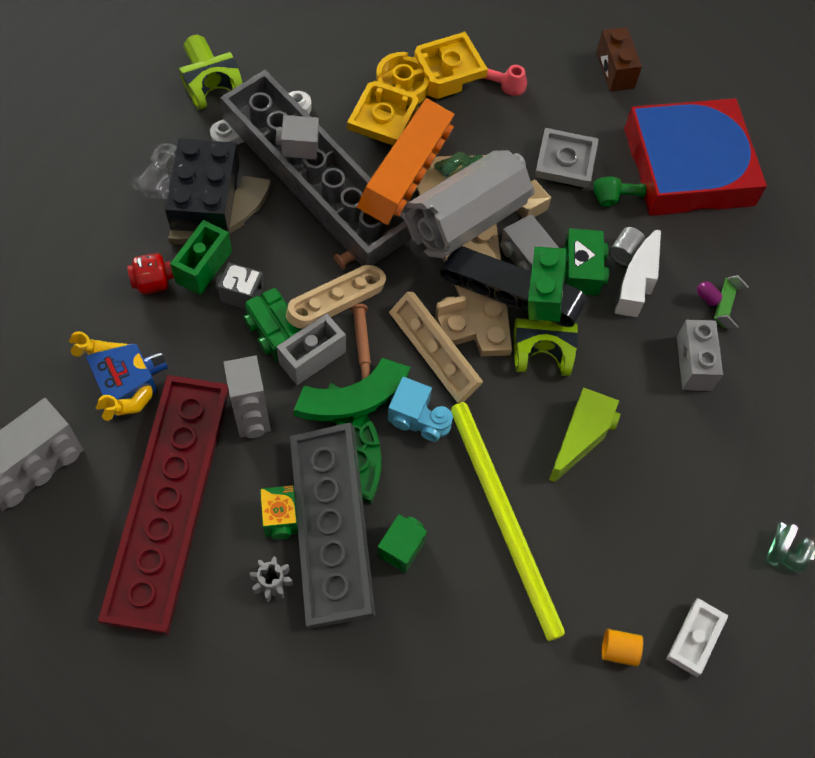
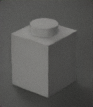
(298, 137)

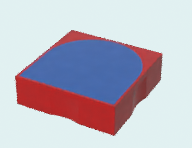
(694, 156)

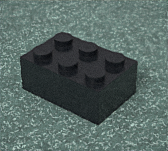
(202, 184)

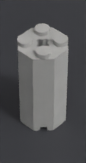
(469, 202)

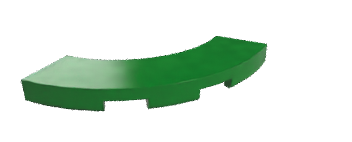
(354, 399)
(368, 452)

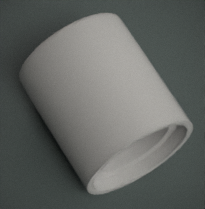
(626, 245)

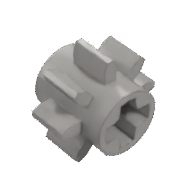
(264, 572)

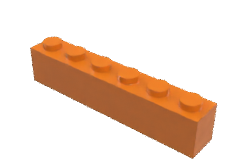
(407, 162)

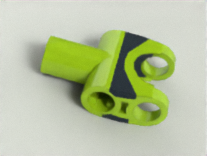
(207, 71)
(544, 337)

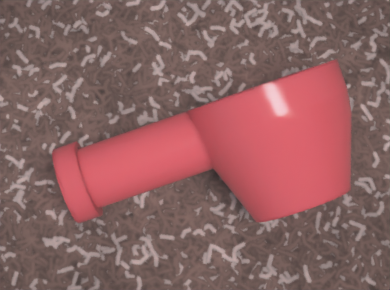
(512, 81)

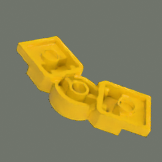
(406, 81)

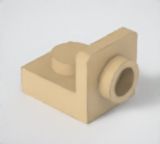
(454, 320)

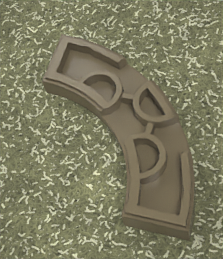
(247, 201)

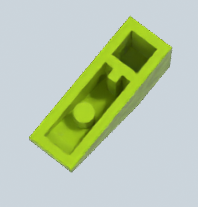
(587, 428)

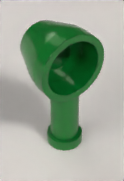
(609, 189)

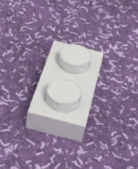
(697, 637)

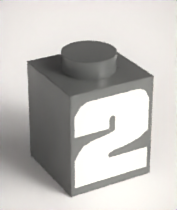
(239, 284)

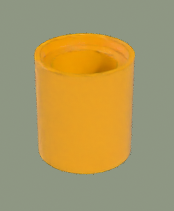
(622, 647)

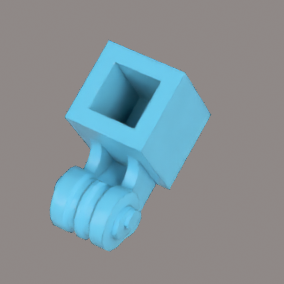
(410, 411)

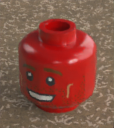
(150, 273)

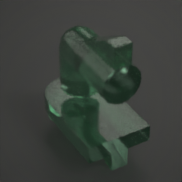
(450, 164)
(780, 553)

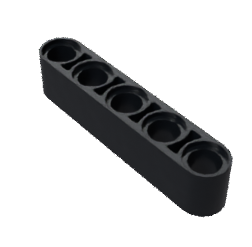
(504, 282)

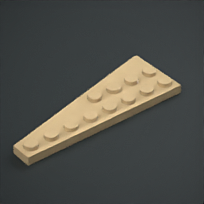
(486, 315)

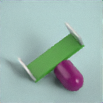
(724, 299)

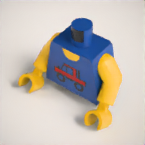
(120, 374)

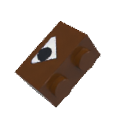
(618, 59)

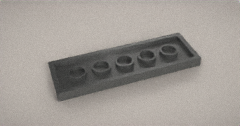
(331, 527)

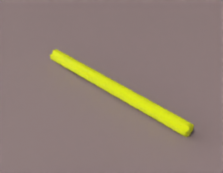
(508, 523)

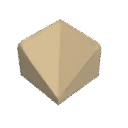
(537, 203)

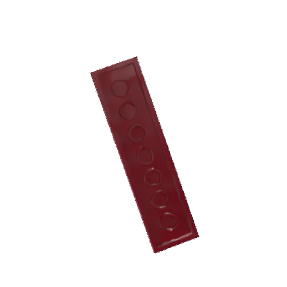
(165, 507)

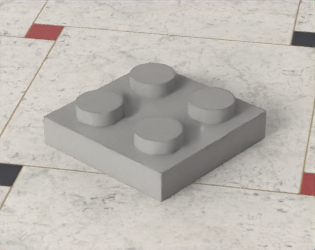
(566, 158)

